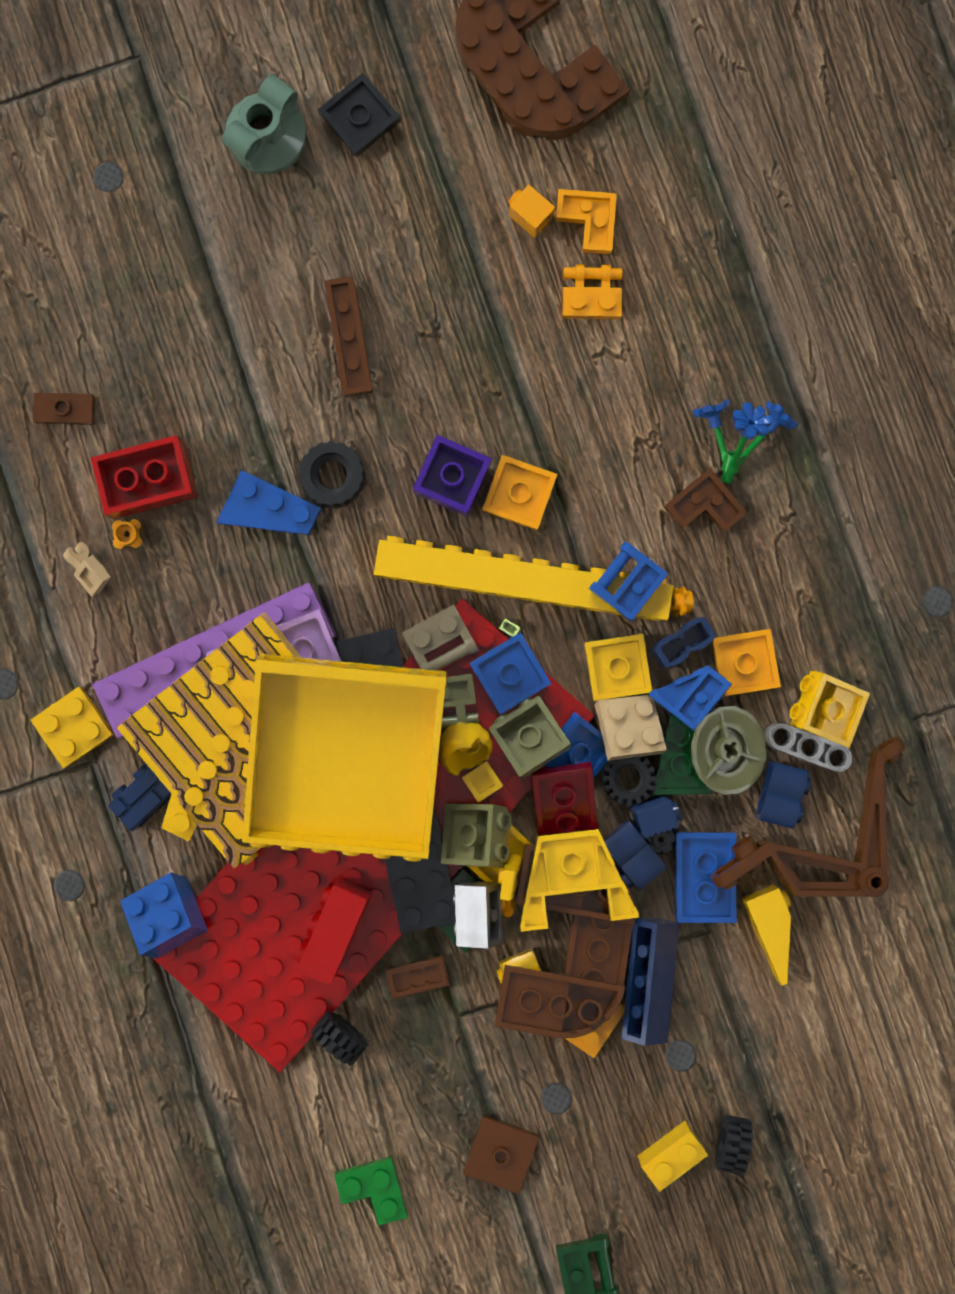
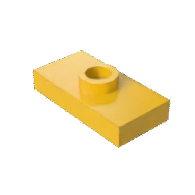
(510, 876)

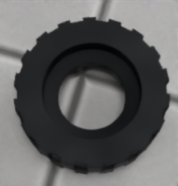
(332, 452)

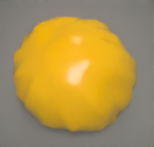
(464, 747)

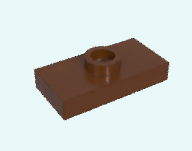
(64, 408)
(417, 977)

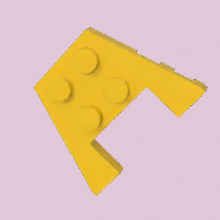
(572, 865)

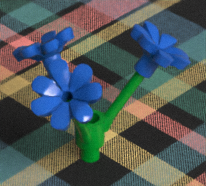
(749, 423)

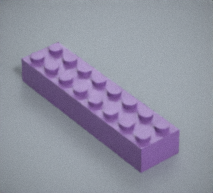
(138, 684)

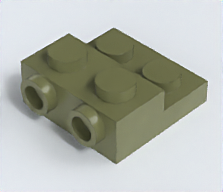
(529, 736)
(475, 835)

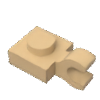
(88, 569)

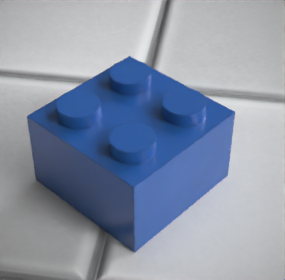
(163, 915)

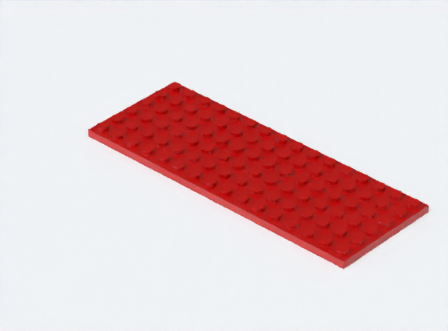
(263, 909)

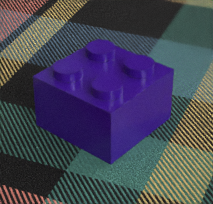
(452, 476)

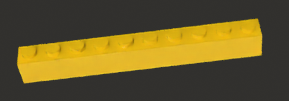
(506, 577)

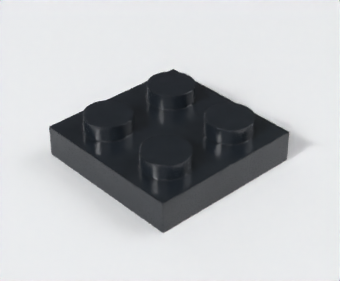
(359, 115)

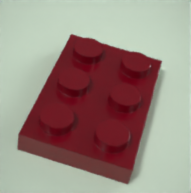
(564, 799)

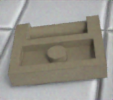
(435, 633)

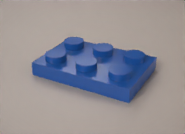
(695, 892)

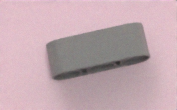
(821, 750)

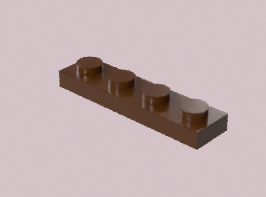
(348, 336)

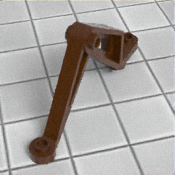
(865, 874)

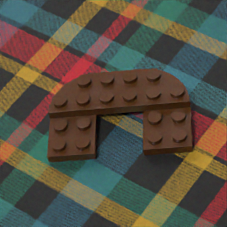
(517, 80)
(592, 973)

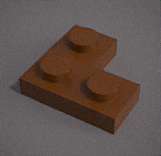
(706, 495)

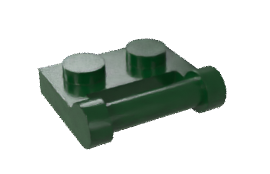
(576, 1267)

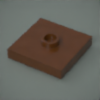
(501, 1154)

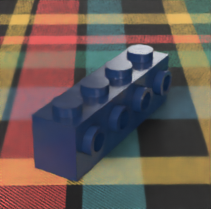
(650, 981)

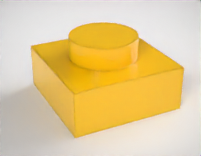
(482, 781)

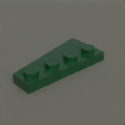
(675, 767)

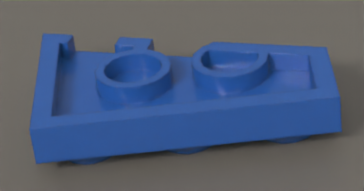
(267, 507)

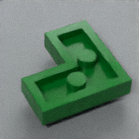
(374, 1180)

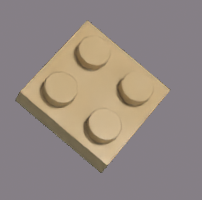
(630, 727)

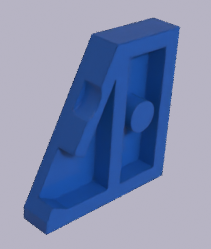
(692, 695)

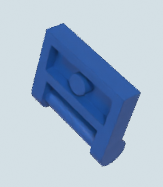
(637, 586)

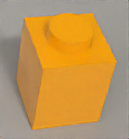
(530, 210)

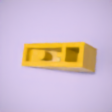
(772, 924)

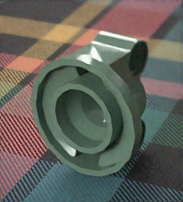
(278, 144)

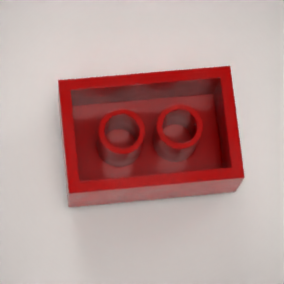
(144, 477)
(332, 930)

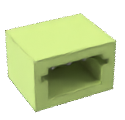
(509, 628)

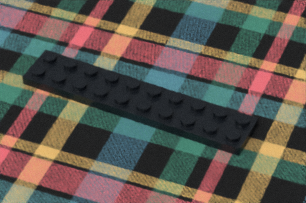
(419, 888)

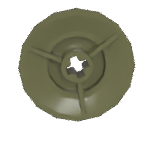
(745, 746)

